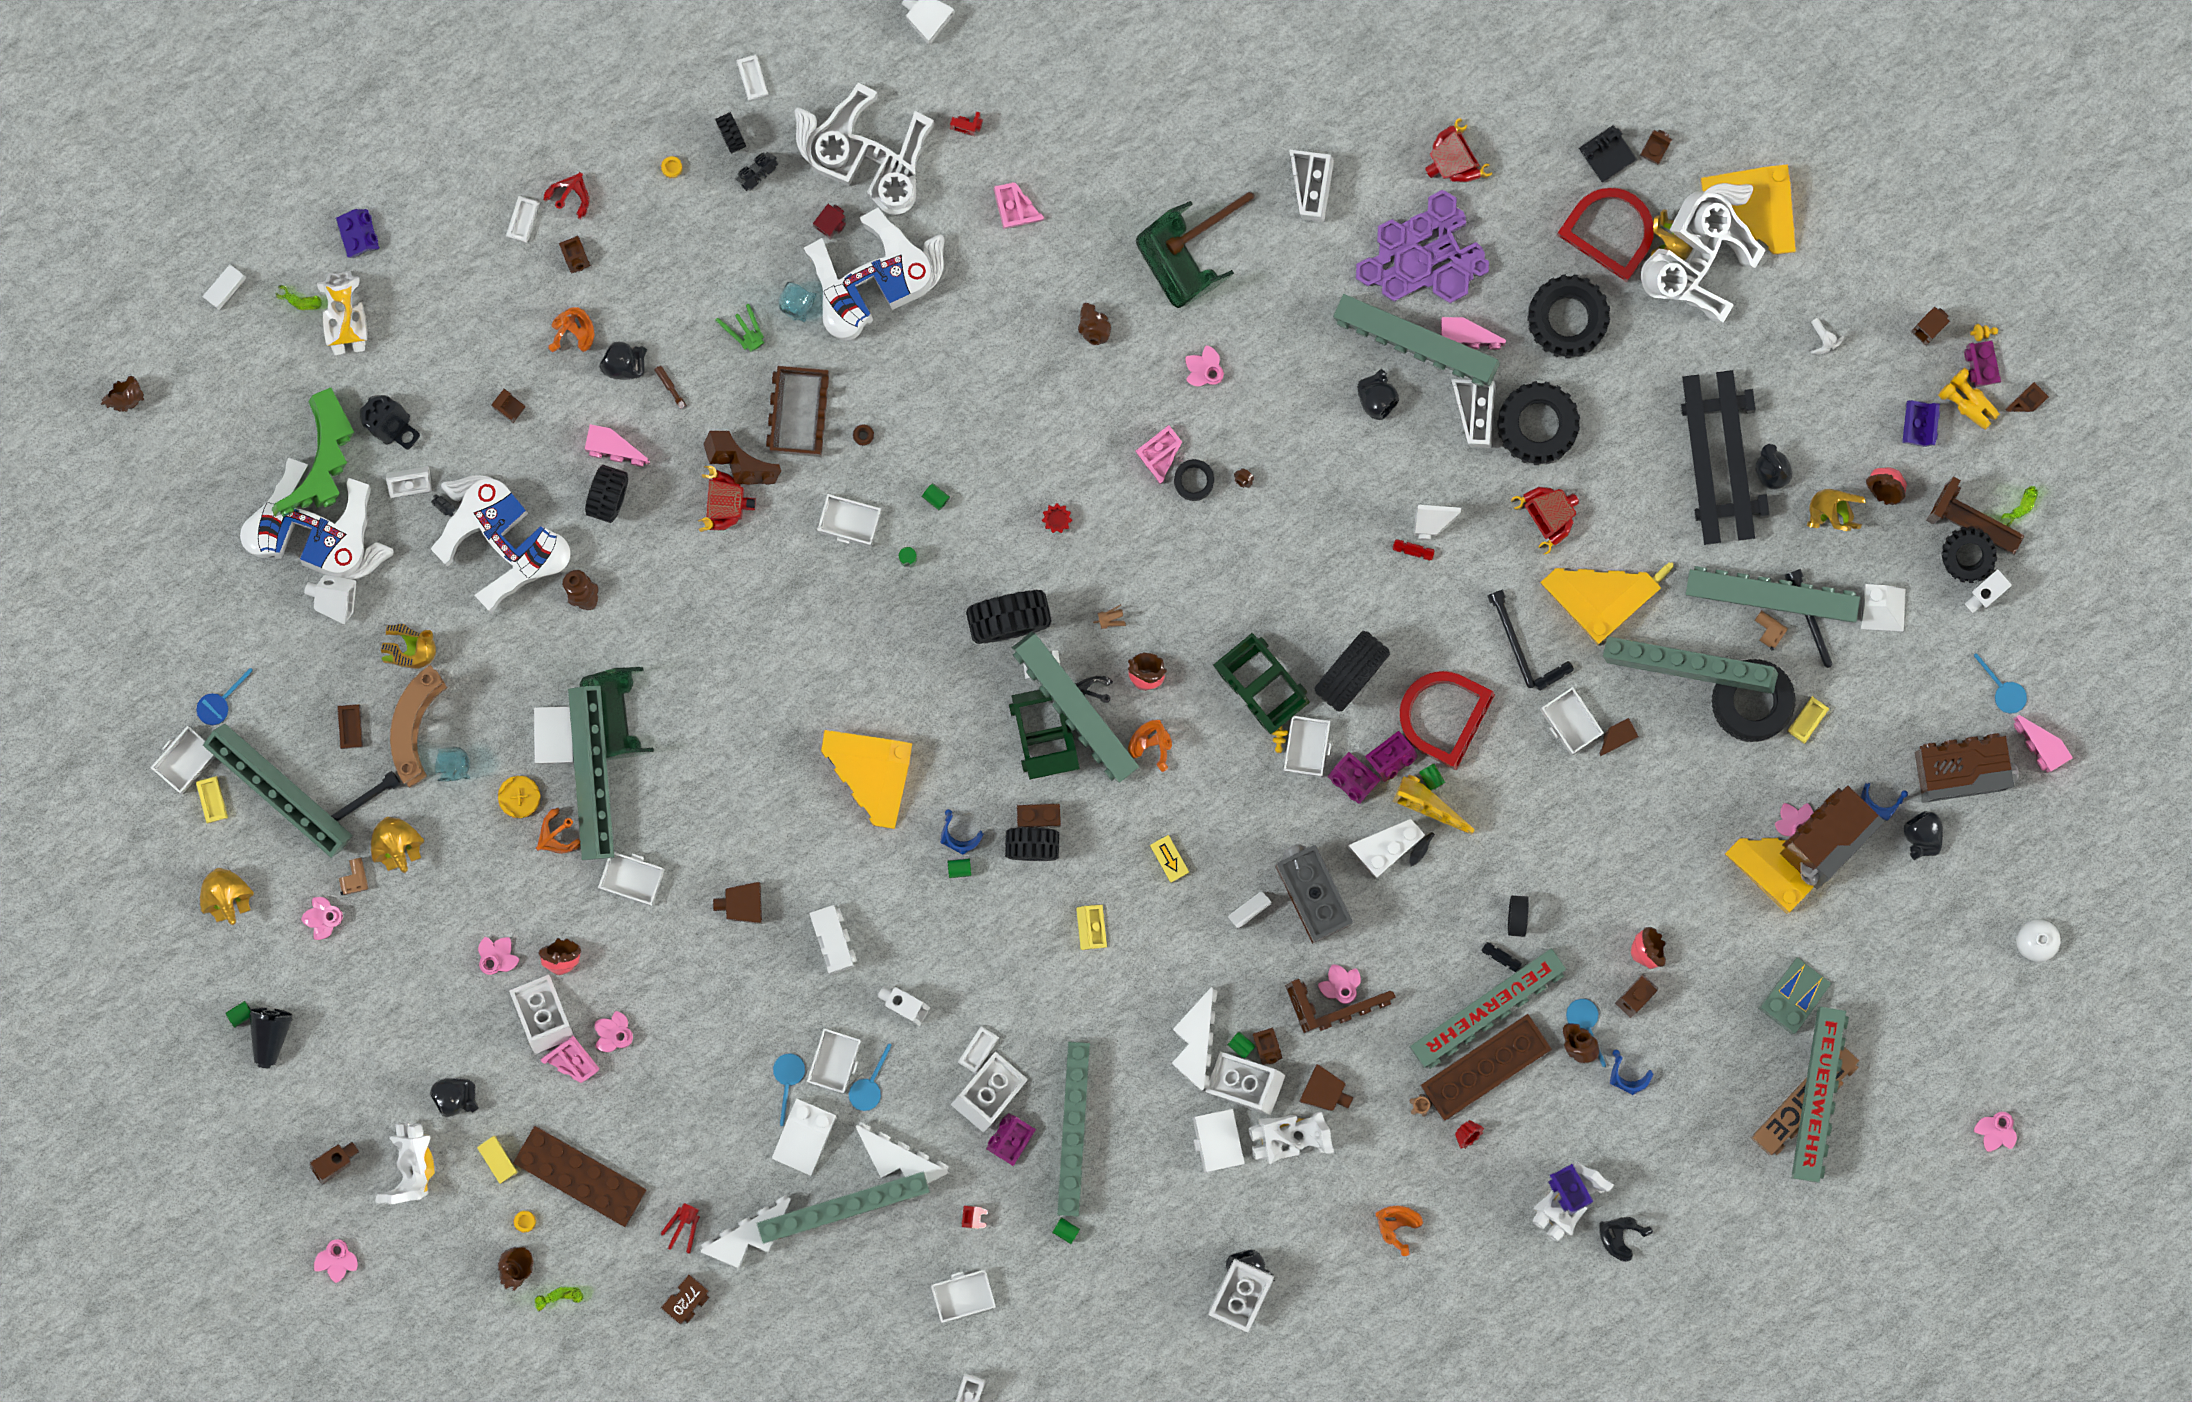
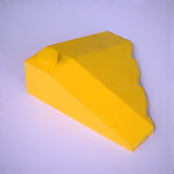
(1769, 206)
(1599, 599)
(873, 771)
(1422, 800)
(1770, 870)

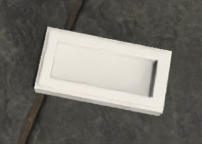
(752, 77)
(522, 219)
(978, 1049)

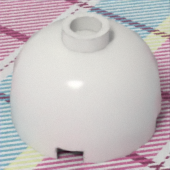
(2038, 940)

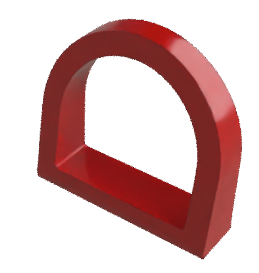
(1608, 263)
(1443, 677)

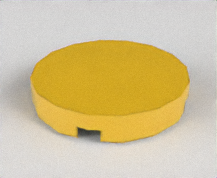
(519, 797)

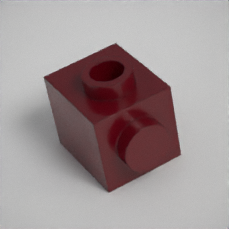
(830, 221)

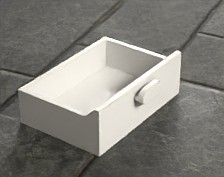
(849, 520)
(1571, 721)
(553, 735)
(1307, 746)
(183, 760)
(631, 878)
(834, 1061)
(1218, 1140)
(963, 1295)

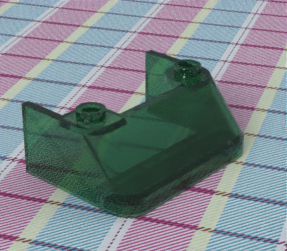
(1179, 273)
(614, 685)

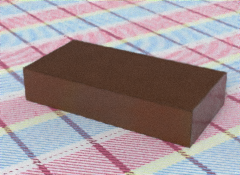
(350, 726)

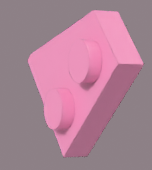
(1015, 207)
(1160, 452)
(572, 1060)

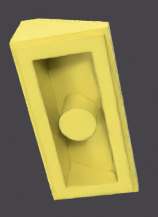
(1091, 927)
(497, 1159)

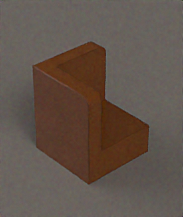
(508, 406)

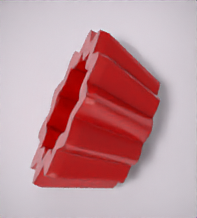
(1057, 518)
(1468, 1133)

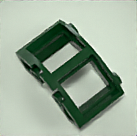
(1239, 656)
(1050, 763)

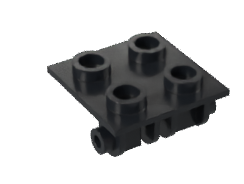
(1607, 153)
(761, 162)

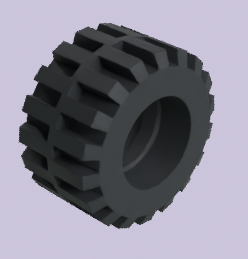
(606, 493)
(1976, 571)
(1032, 844)

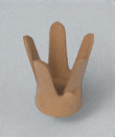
(1106, 617)
(1420, 1105)

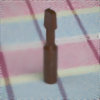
(669, 386)

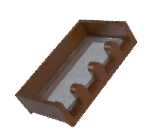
(798, 411)

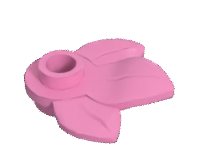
(1202, 366)
(1792, 818)
(319, 918)
(499, 953)
(1338, 982)
(610, 1030)
(1995, 1134)
(336, 1263)

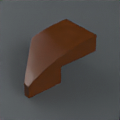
(2028, 400)
(1617, 736)

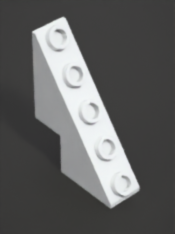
(1195, 1032)
(892, 1157)
(734, 1244)

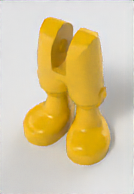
(1976, 400)

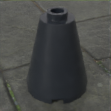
(268, 1034)

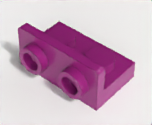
(1982, 363)
(1392, 756)
(1353, 778)
(1010, 1139)

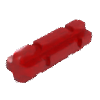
(1413, 549)

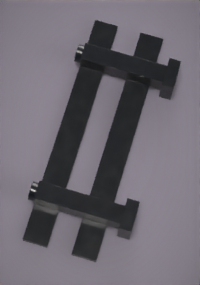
(1728, 405)

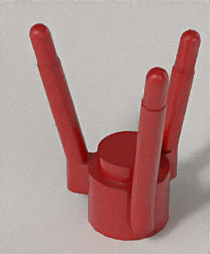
(686, 1215)

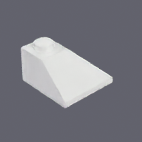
(1433, 520)
(1882, 608)

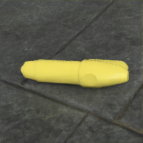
(1663, 572)

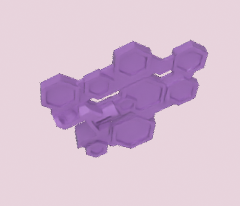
(1414, 263)

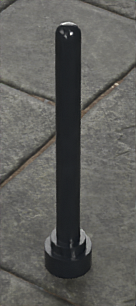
(1796, 579)
(1498, 600)
(389, 782)

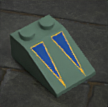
(1794, 996)

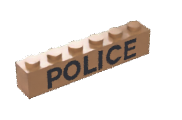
(1786, 1118)

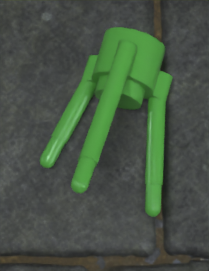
(751, 339)

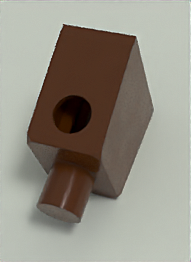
(741, 903)
(1636, 995)
(1325, 1091)
(325, 1168)

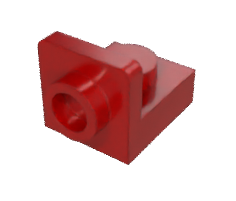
(962, 124)

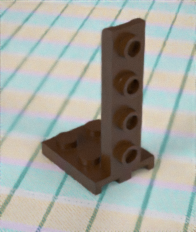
(1964, 516)
(1305, 1011)

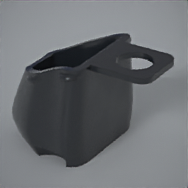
(387, 420)

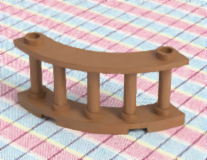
(407, 721)

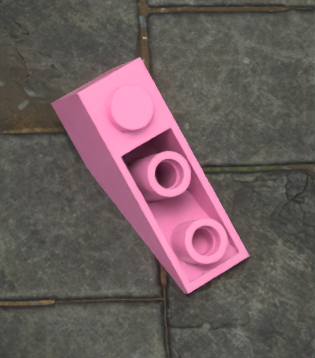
(1469, 333)
(608, 443)
(2046, 746)

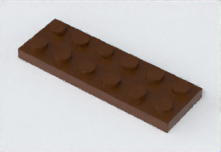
(1486, 1067)
(580, 1176)

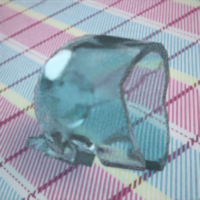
(796, 301)
(452, 763)

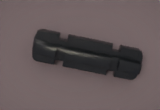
(443, 505)
(1554, 675)
(1501, 957)

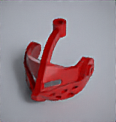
(577, 184)

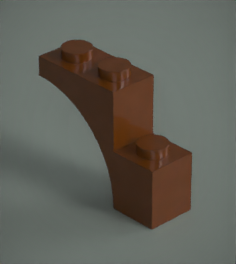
(745, 469)

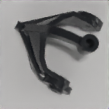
(1085, 684)
(1616, 1245)

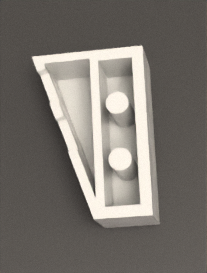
(1312, 182)
(1476, 411)
(1386, 847)
(833, 939)

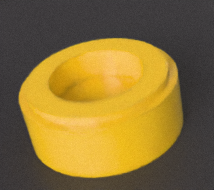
(671, 167)
(524, 1221)

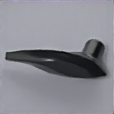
(1420, 849)

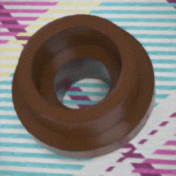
(863, 428)
(1243, 478)

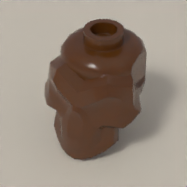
(1094, 325)
(580, 590)
(1580, 1043)

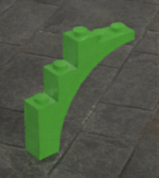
(332, 430)

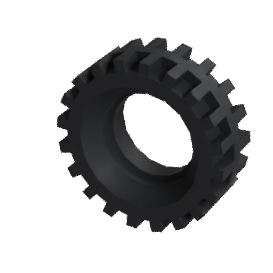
(1580, 290)
(1518, 443)

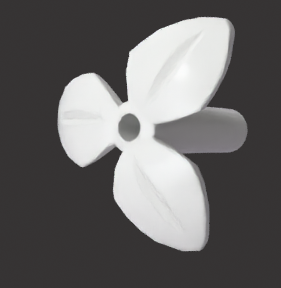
(1828, 338)

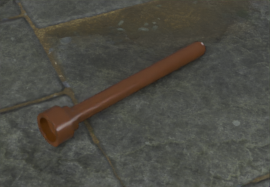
(1176, 244)

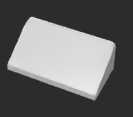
(224, 287)
(409, 482)
(1249, 910)

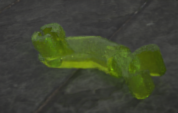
(303, 303)
(2026, 505)
(560, 1293)

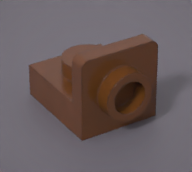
(1656, 146)
(574, 254)
(1267, 1046)

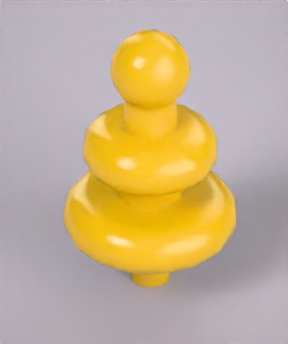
(1983, 332)
(1279, 738)

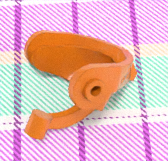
(584, 334)
(1140, 741)
(547, 840)
(1404, 1217)

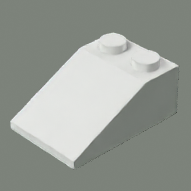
(541, 1014)
(1245, 1083)
(989, 1092)
(804, 1137)
(1240, 1295)

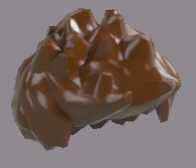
(124, 395)
(515, 1266)

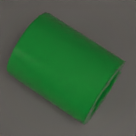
(935, 496)
(907, 556)
(1432, 777)
(959, 868)
(238, 1014)
(1241, 1045)
(1066, 1230)

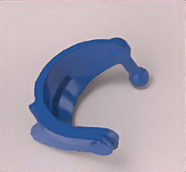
(1884, 813)
(959, 846)
(1629, 1086)

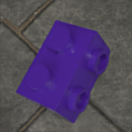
(357, 232)
(1921, 423)
(1570, 1188)

